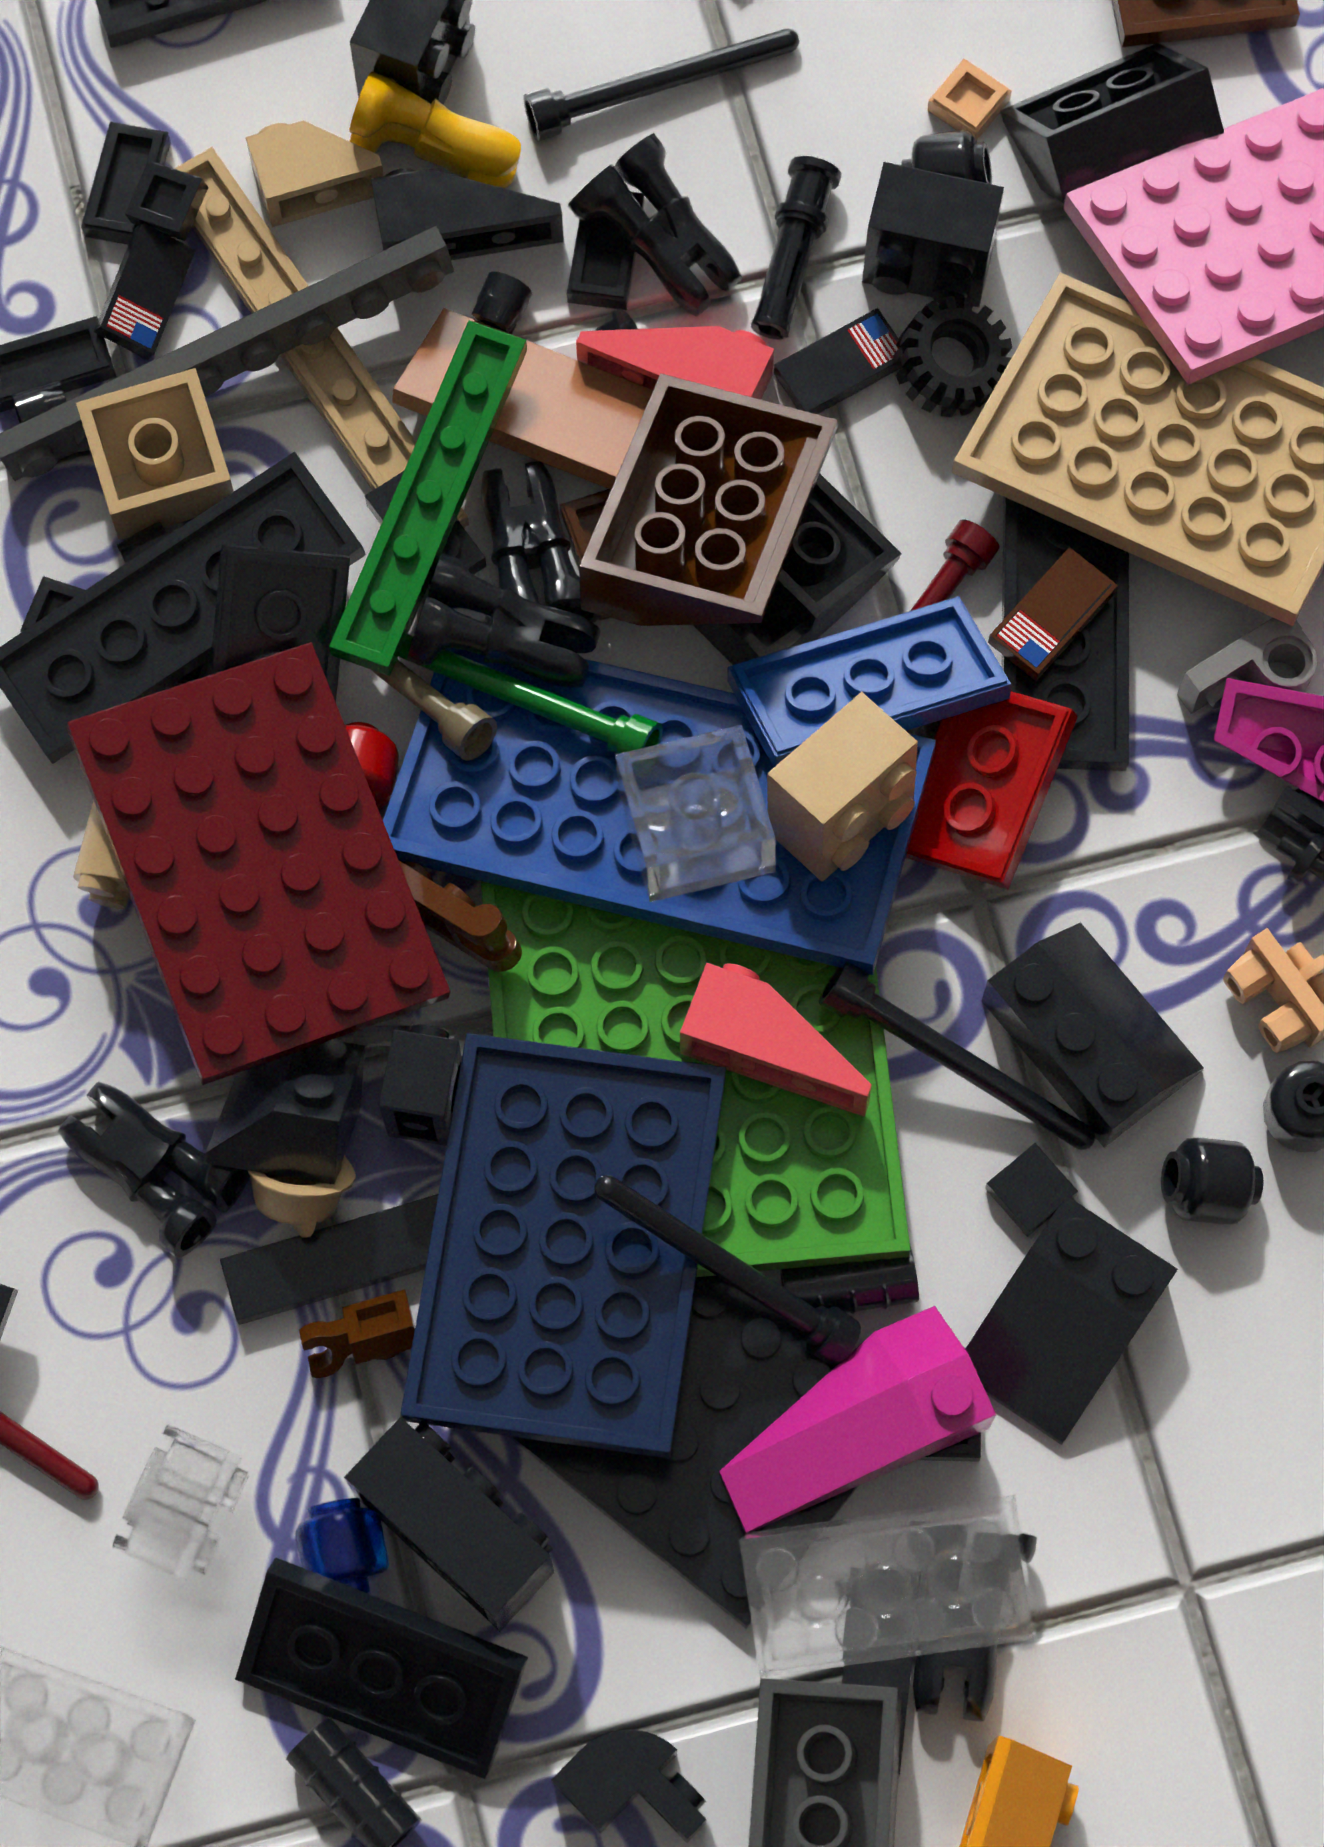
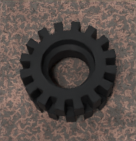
(974, 333)

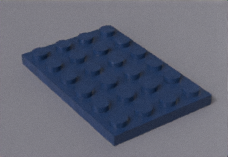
(535, 1293)

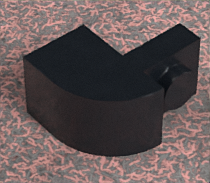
(618, 1769)

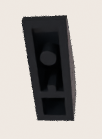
(468, 213)

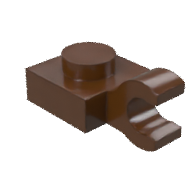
(369, 1331)

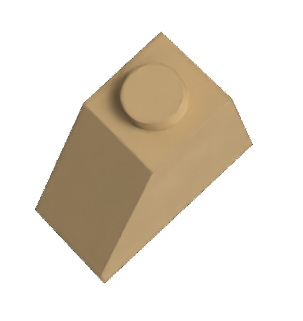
(309, 170)

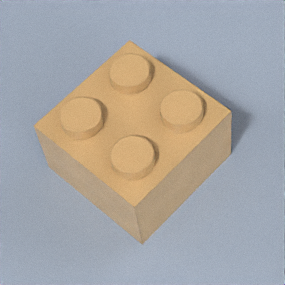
(843, 787)

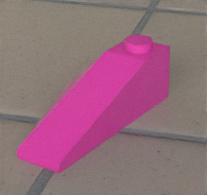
(1275, 731)
(874, 1412)

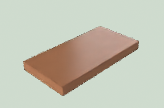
(555, 409)

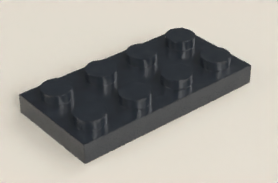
(380, 1668)

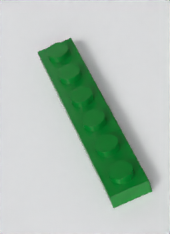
(428, 498)

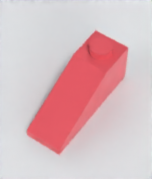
(702, 355)
(759, 1035)

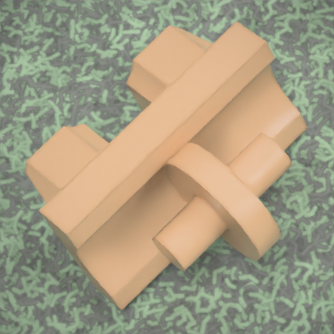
(1292, 981)

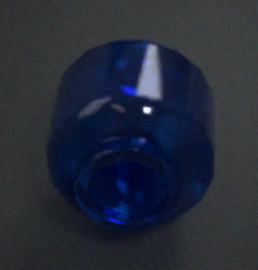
(343, 1543)

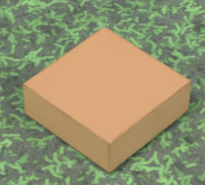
(969, 99)

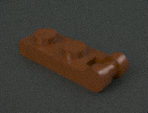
(456, 919)

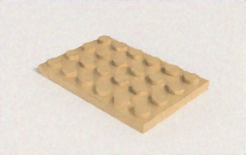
(1190, 476)

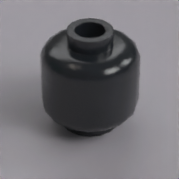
(952, 154)
(1286, 1107)
(1211, 1181)

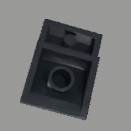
(825, 574)

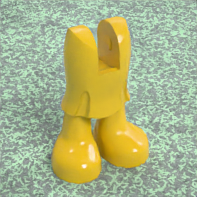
(438, 135)

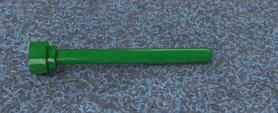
(621, 734)

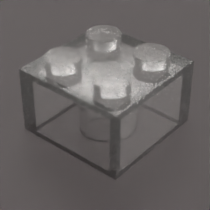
(696, 813)

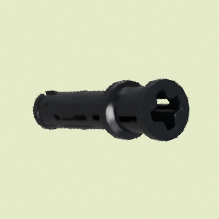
(799, 223)

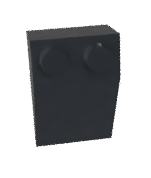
(1066, 1318)

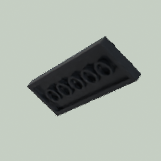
(158, 610)
(1095, 666)

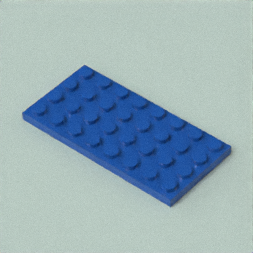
(551, 822)

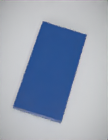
(909, 665)

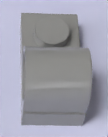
(1248, 661)

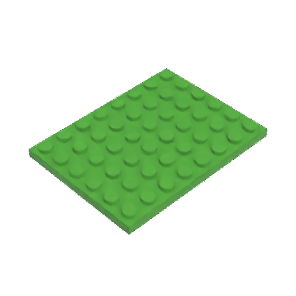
(788, 1172)

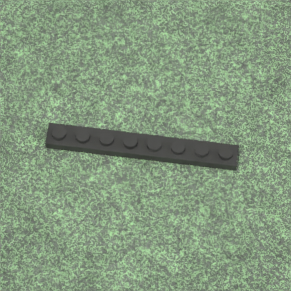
(246, 343)

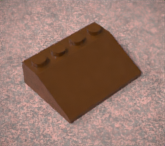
(703, 508)

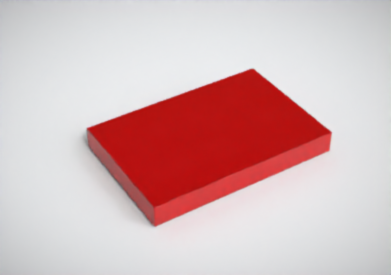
(989, 786)

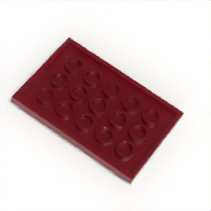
(257, 862)

